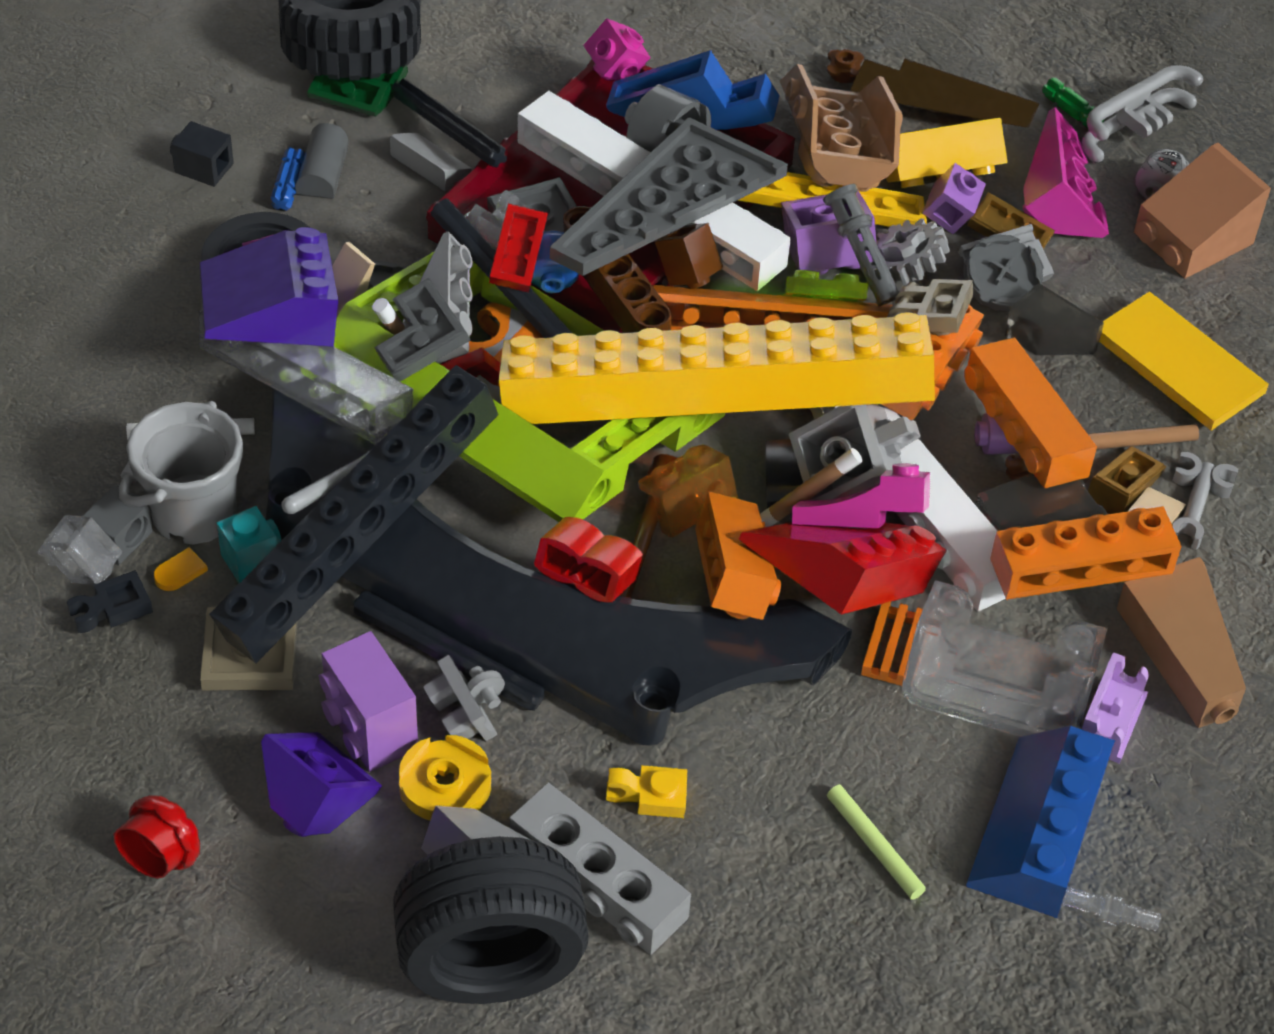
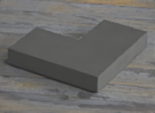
(431, 333)

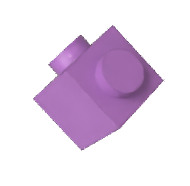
(954, 198)

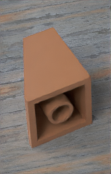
(1203, 212)

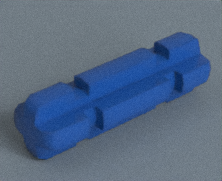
(286, 179)

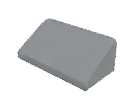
(428, 159)

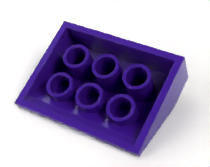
(272, 291)

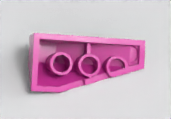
(1059, 184)

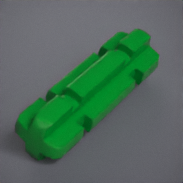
(1067, 100)

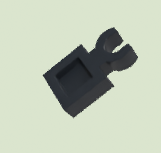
(114, 599)

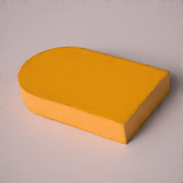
(179, 570)

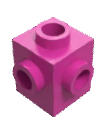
(616, 50)

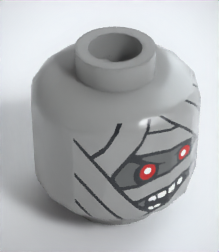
(1158, 170)

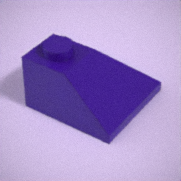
(313, 782)

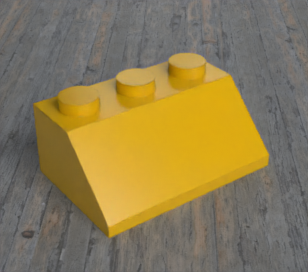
(935, 150)

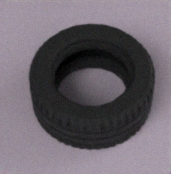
(489, 920)

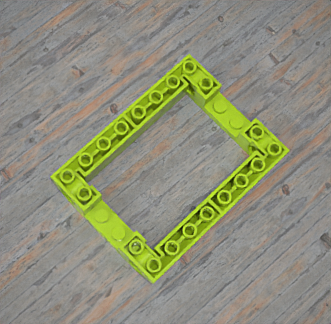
(510, 448)

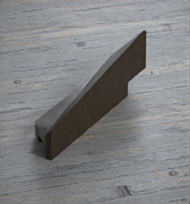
(948, 93)

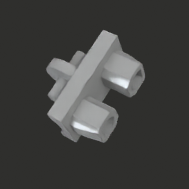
(453, 686)

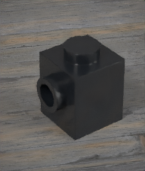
(202, 153)

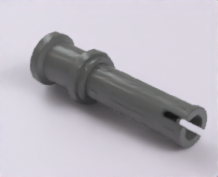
(860, 223)

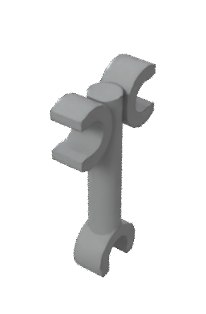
(1203, 477)

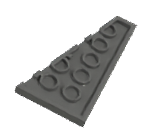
(670, 188)

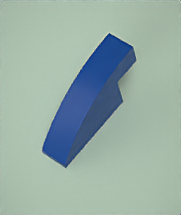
(703, 79)

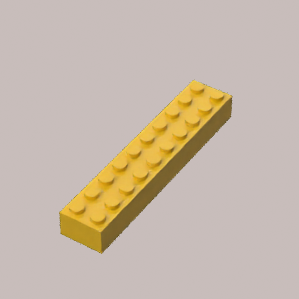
(718, 369)

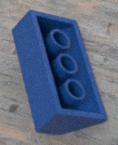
(1041, 818)

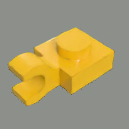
(657, 790)

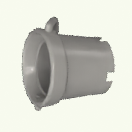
(188, 469)

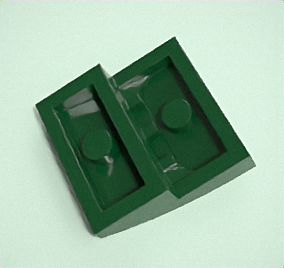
(361, 95)

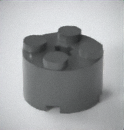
(660, 114)

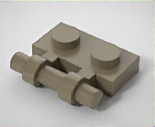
(942, 302)

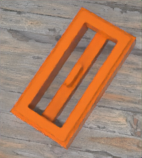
(900, 616)

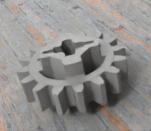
(912, 250)

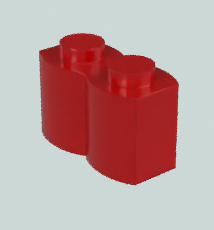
(591, 561)

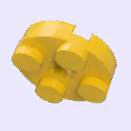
(453, 755)

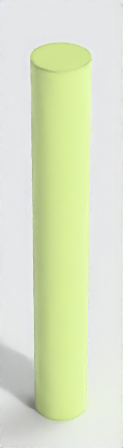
(876, 842)

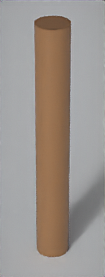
(1145, 436)

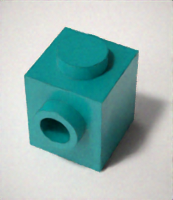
(246, 540)

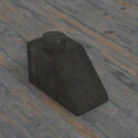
(1052, 325)

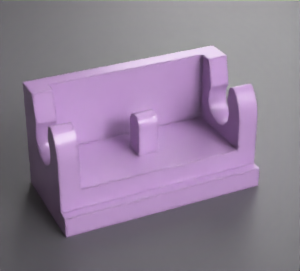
(1117, 705)

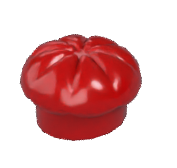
(157, 837)

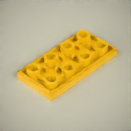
(1181, 361)

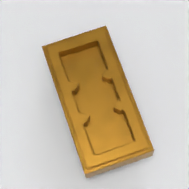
(998, 216)

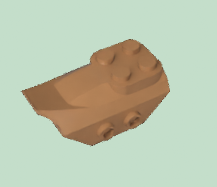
(844, 132)

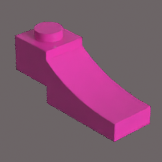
(898, 491)

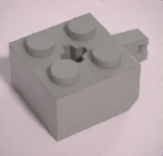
(850, 427)

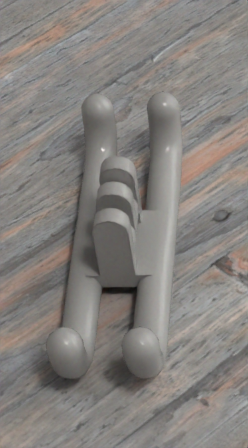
(1139, 108)

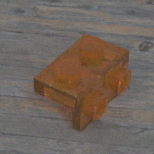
(683, 486)

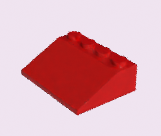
(851, 564)

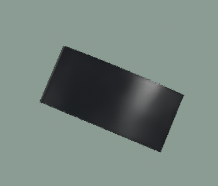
(781, 470)

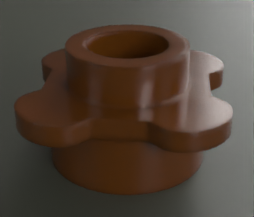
(844, 65)

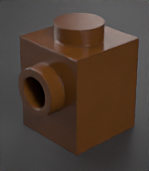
(689, 255)

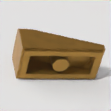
(1124, 480)

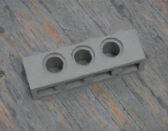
(626, 873)

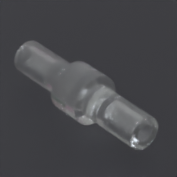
(1112, 909)

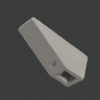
(451, 276)

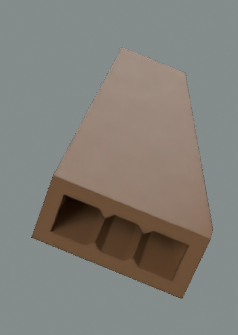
(1186, 640)

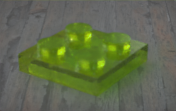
(842, 287)

